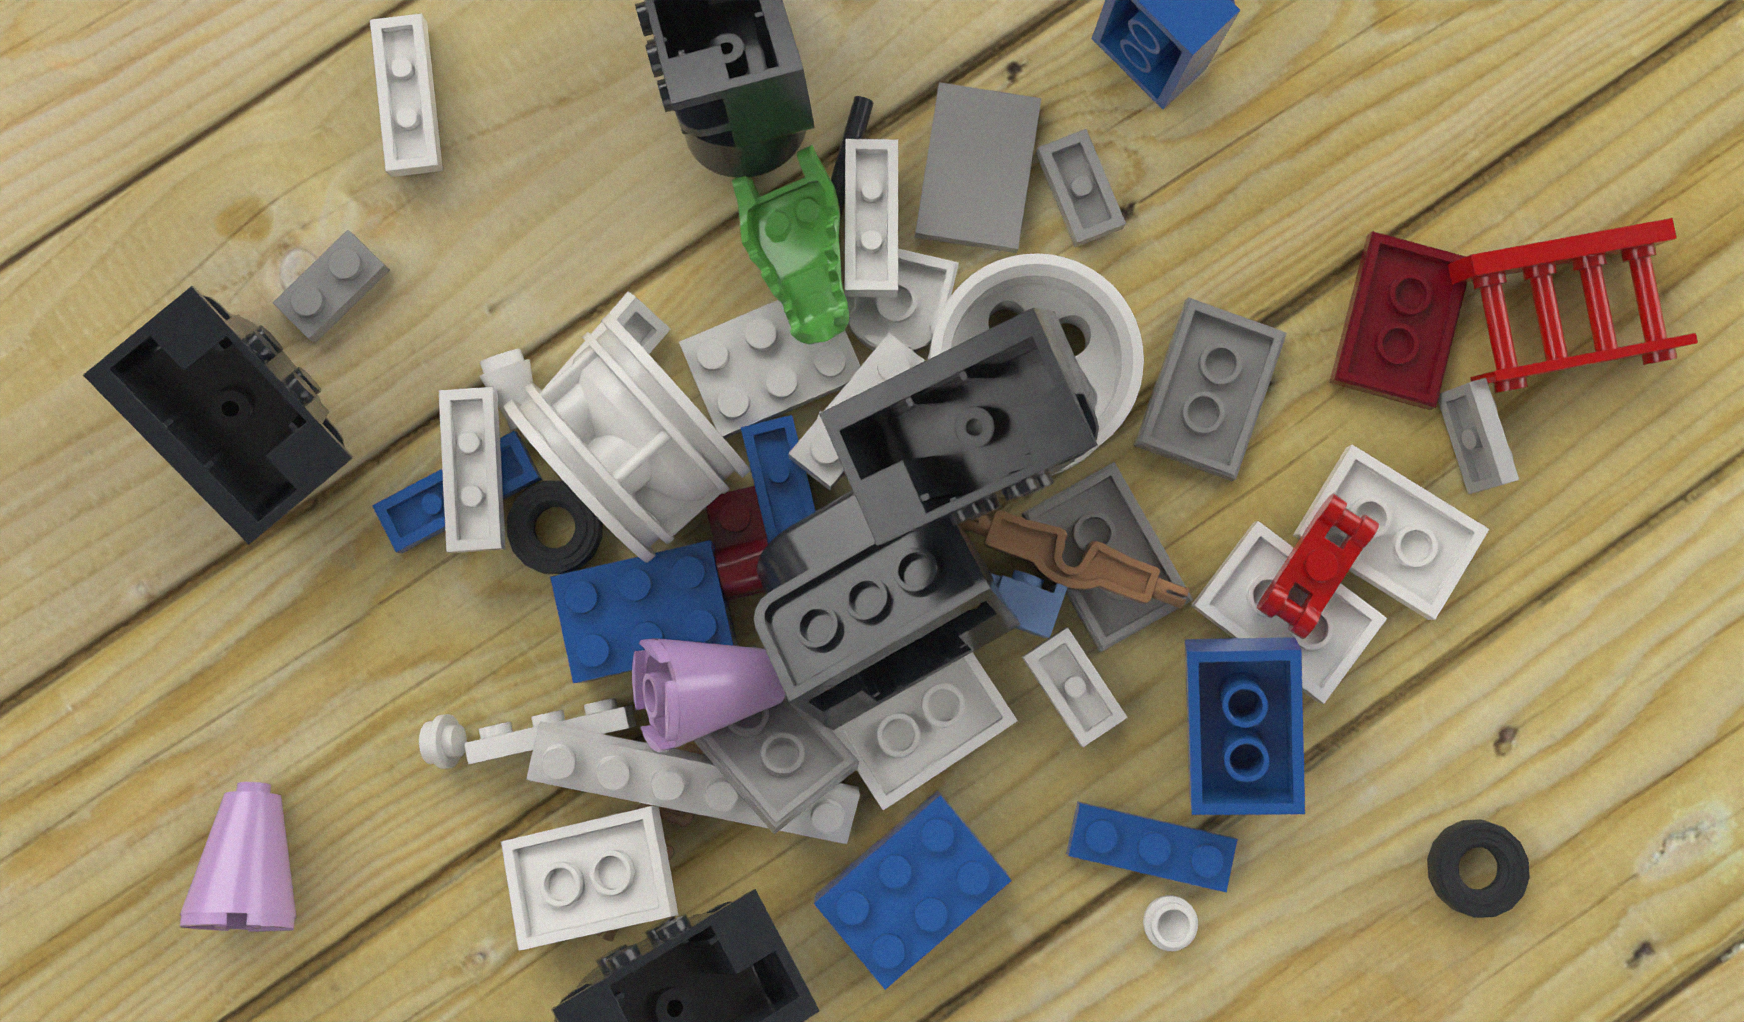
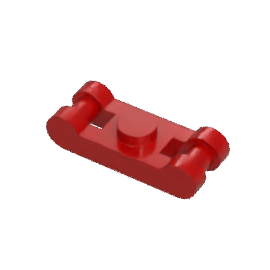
(1317, 566)

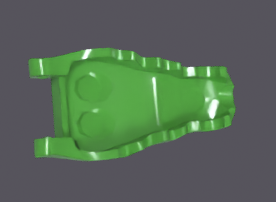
(797, 248)

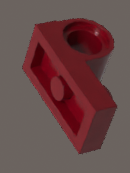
(738, 541)

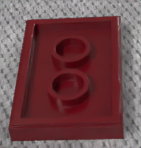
(1399, 322)

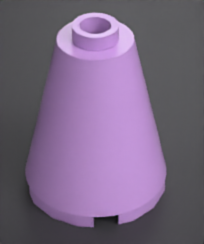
(699, 688)
(243, 867)

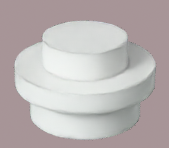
(442, 741)
(1170, 923)

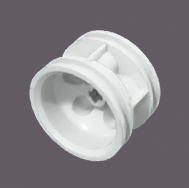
(1079, 297)
(627, 440)

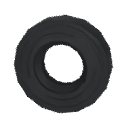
(523, 538)
(1511, 874)

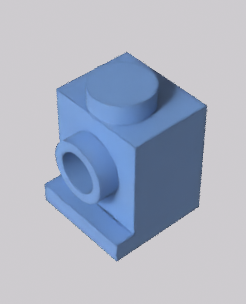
(1030, 603)

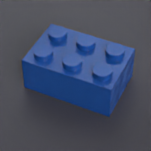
(1163, 41)
(620, 603)
(1245, 726)
(911, 889)

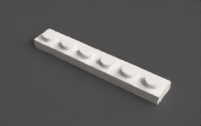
(669, 780)

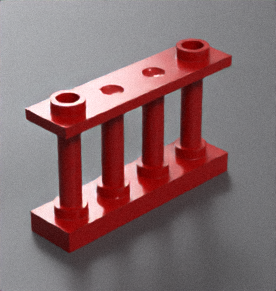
(1587, 256)

